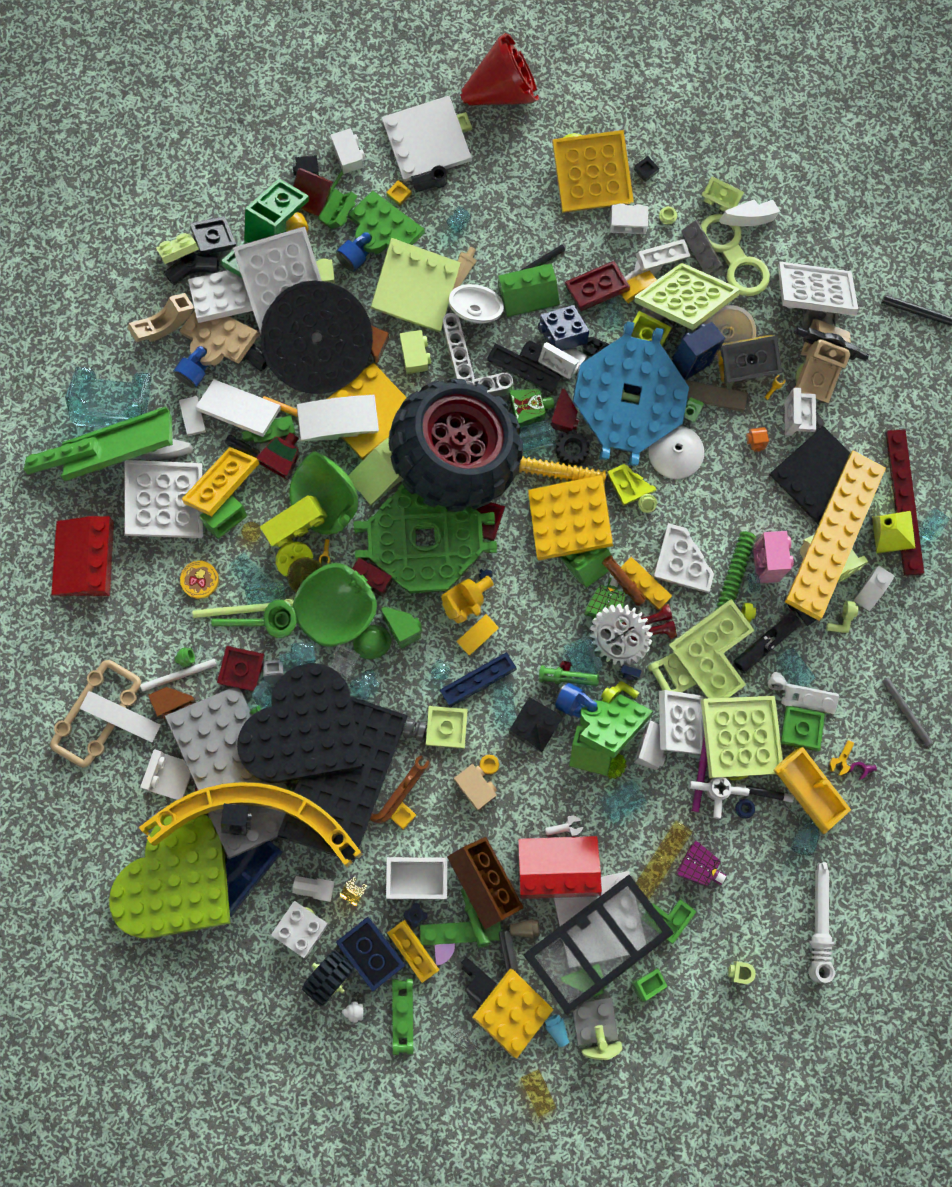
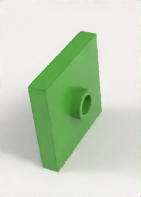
(802, 728)

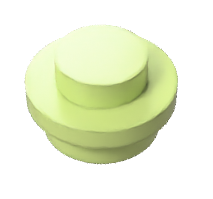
(668, 215)
(647, 503)

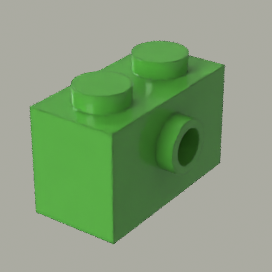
(225, 517)

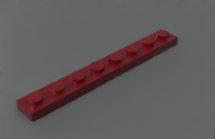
(904, 496)

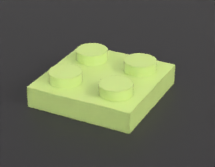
(181, 246)
(446, 727)

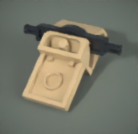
(826, 353)

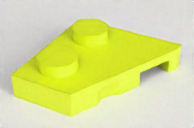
(628, 484)

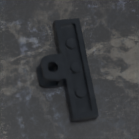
(525, 365)

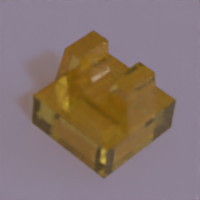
(352, 892)

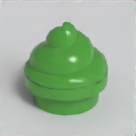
(185, 657)

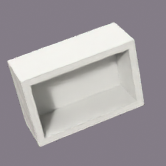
(416, 878)

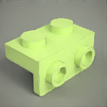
(722, 194)

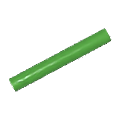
(237, 622)

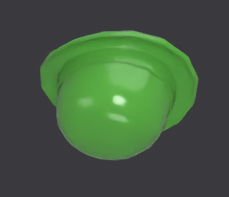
(279, 618)
(372, 642)

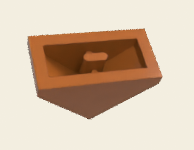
(380, 340)

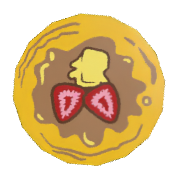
(199, 579)

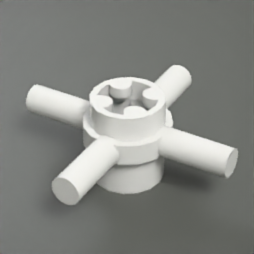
(714, 794)

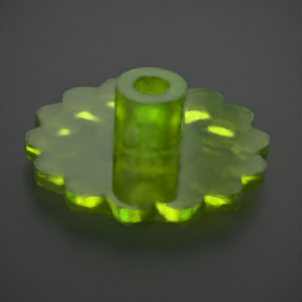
(617, 767)

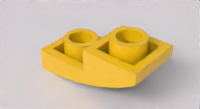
(638, 284)
(477, 634)

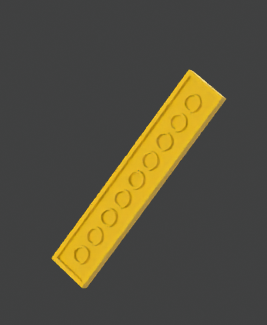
(835, 536)

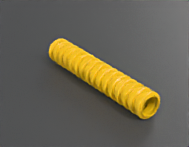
(557, 470)

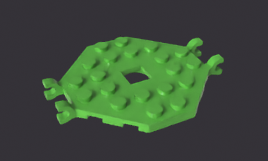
(423, 567)

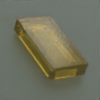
(538, 1092)

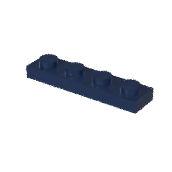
(478, 679)

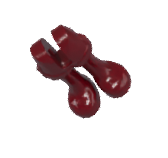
(663, 615)

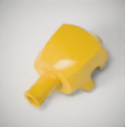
(465, 599)

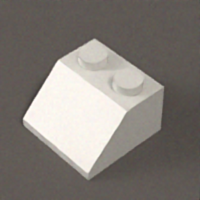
(649, 747)

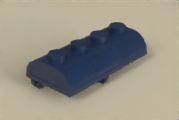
(247, 870)

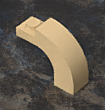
(165, 321)

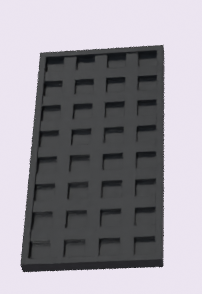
(353, 793)

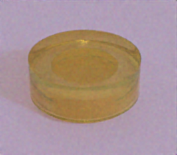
(251, 531)

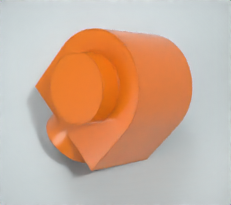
(757, 438)

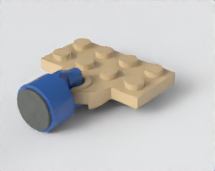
(212, 343)

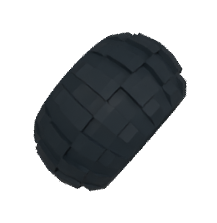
(467, 421)

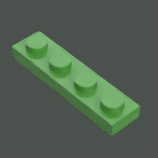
(61, 455)
(454, 933)

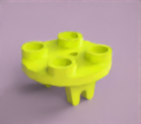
(283, 557)

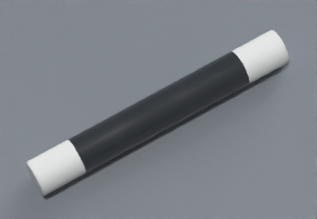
(768, 793)

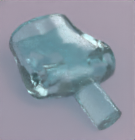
(300, 654)

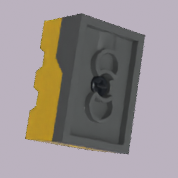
(749, 359)

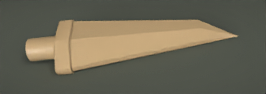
(467, 262)

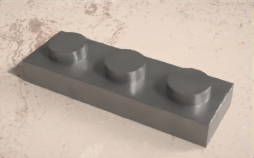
(702, 248)

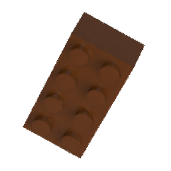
(485, 882)

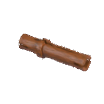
(629, 586)

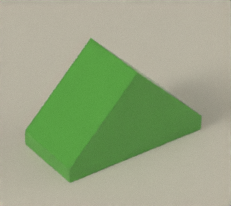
(649, 985)

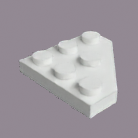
(682, 561)

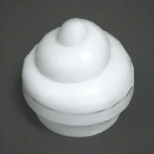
(354, 1012)

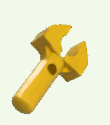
(842, 758)

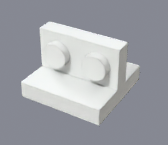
(800, 412)

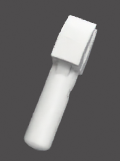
(565, 827)

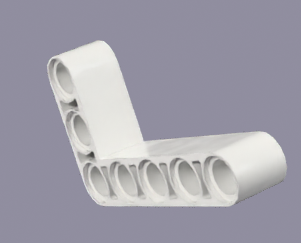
(464, 365)

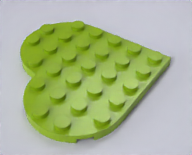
(175, 885)

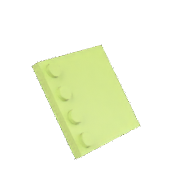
(415, 285)
(687, 296)
(741, 736)

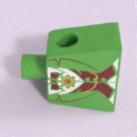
(529, 405)

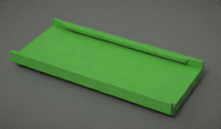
(123, 442)

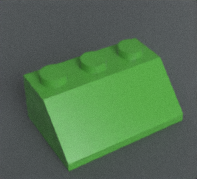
(528, 290)

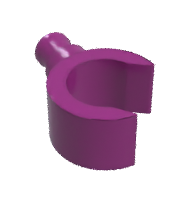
(866, 769)

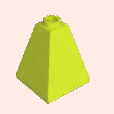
(893, 532)

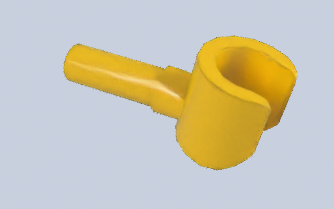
(775, 385)
(325, 552)

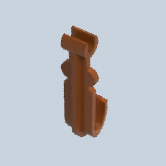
(401, 792)

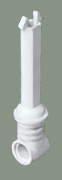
(821, 940)

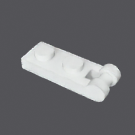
(810, 698)

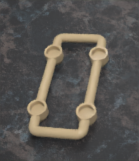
(96, 747)

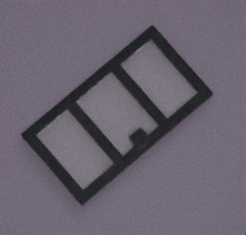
(598, 944)

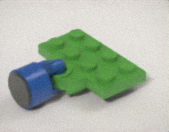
(377, 224)
(606, 724)

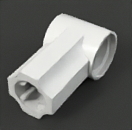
(318, 889)

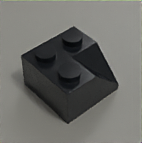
(535, 724)

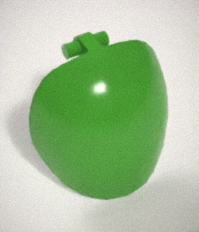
(332, 488)
(334, 605)

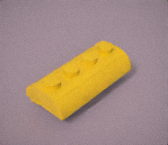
(812, 789)

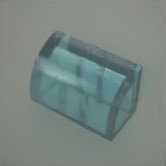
(537, 436)

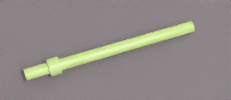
(233, 610)

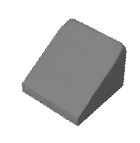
(272, 671)

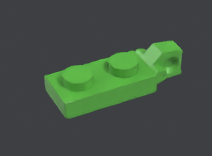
(279, 427)

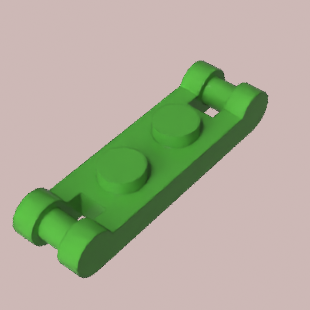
(402, 1016)

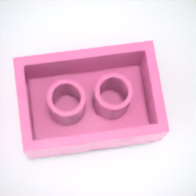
(772, 556)

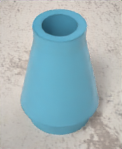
(556, 1028)

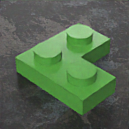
(677, 918)

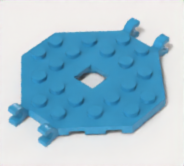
(601, 387)

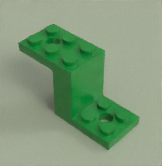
(267, 216)

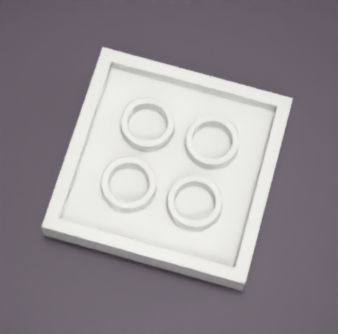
(219, 296)
(680, 722)

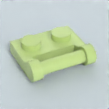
(676, 671)

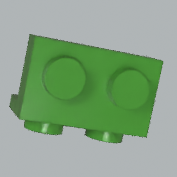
(337, 208)

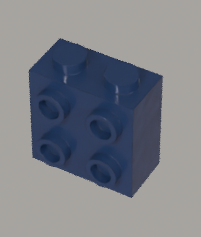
(564, 328)

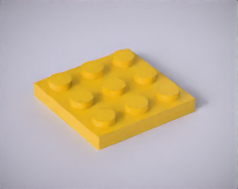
(513, 1013)

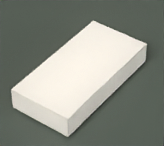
(192, 418)

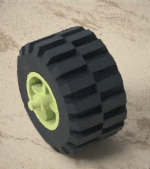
(328, 978)

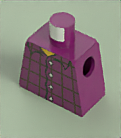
(700, 866)

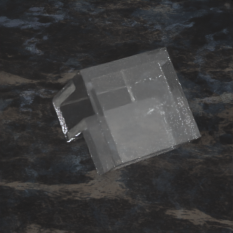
(345, 661)

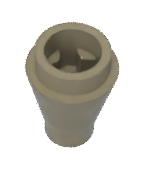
(527, 928)

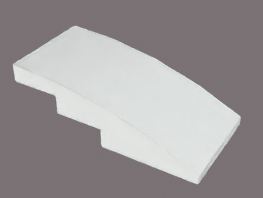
(337, 418)

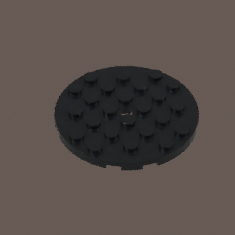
(289, 331)

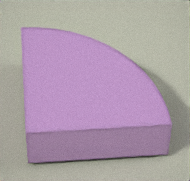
(443, 952)

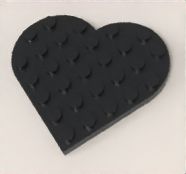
(305, 729)

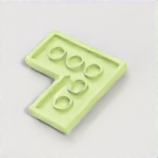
(703, 649)

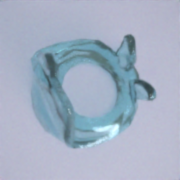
(365, 684)

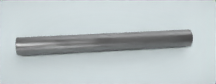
(907, 712)

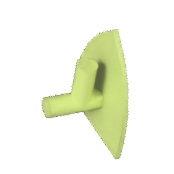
(603, 1050)

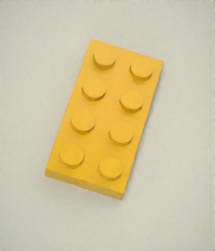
(220, 481)

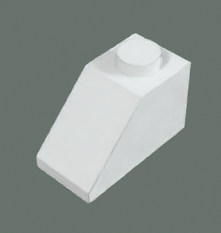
(874, 588)

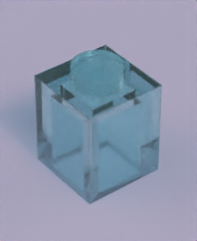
(933, 524)

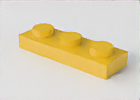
(647, 585)
(413, 951)

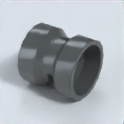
(419, 731)

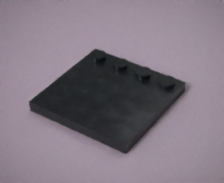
(813, 472)

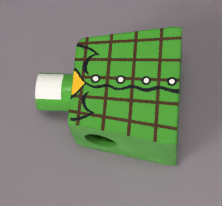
(605, 597)

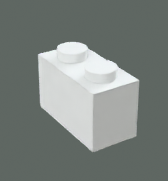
(347, 150)
(629, 219)

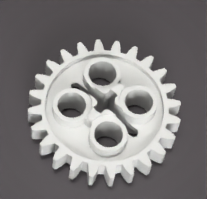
(610, 620)

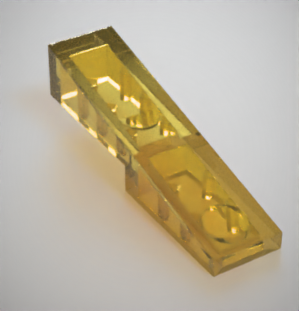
(663, 858)

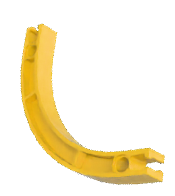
(249, 794)

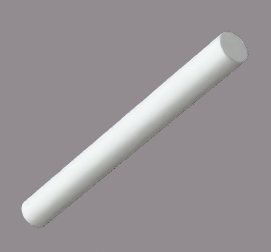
(178, 675)

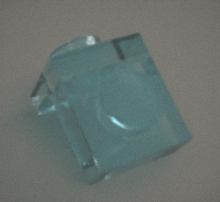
(263, 695)

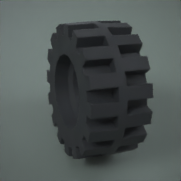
(570, 438)

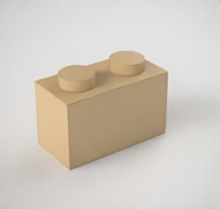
(475, 786)

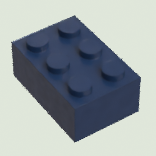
(697, 350)
(370, 953)

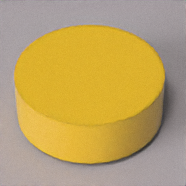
(489, 764)

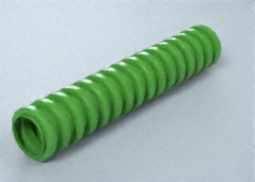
(737, 567)

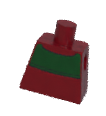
(280, 456)

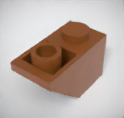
(169, 700)

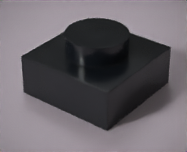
(646, 168)

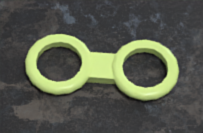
(735, 258)

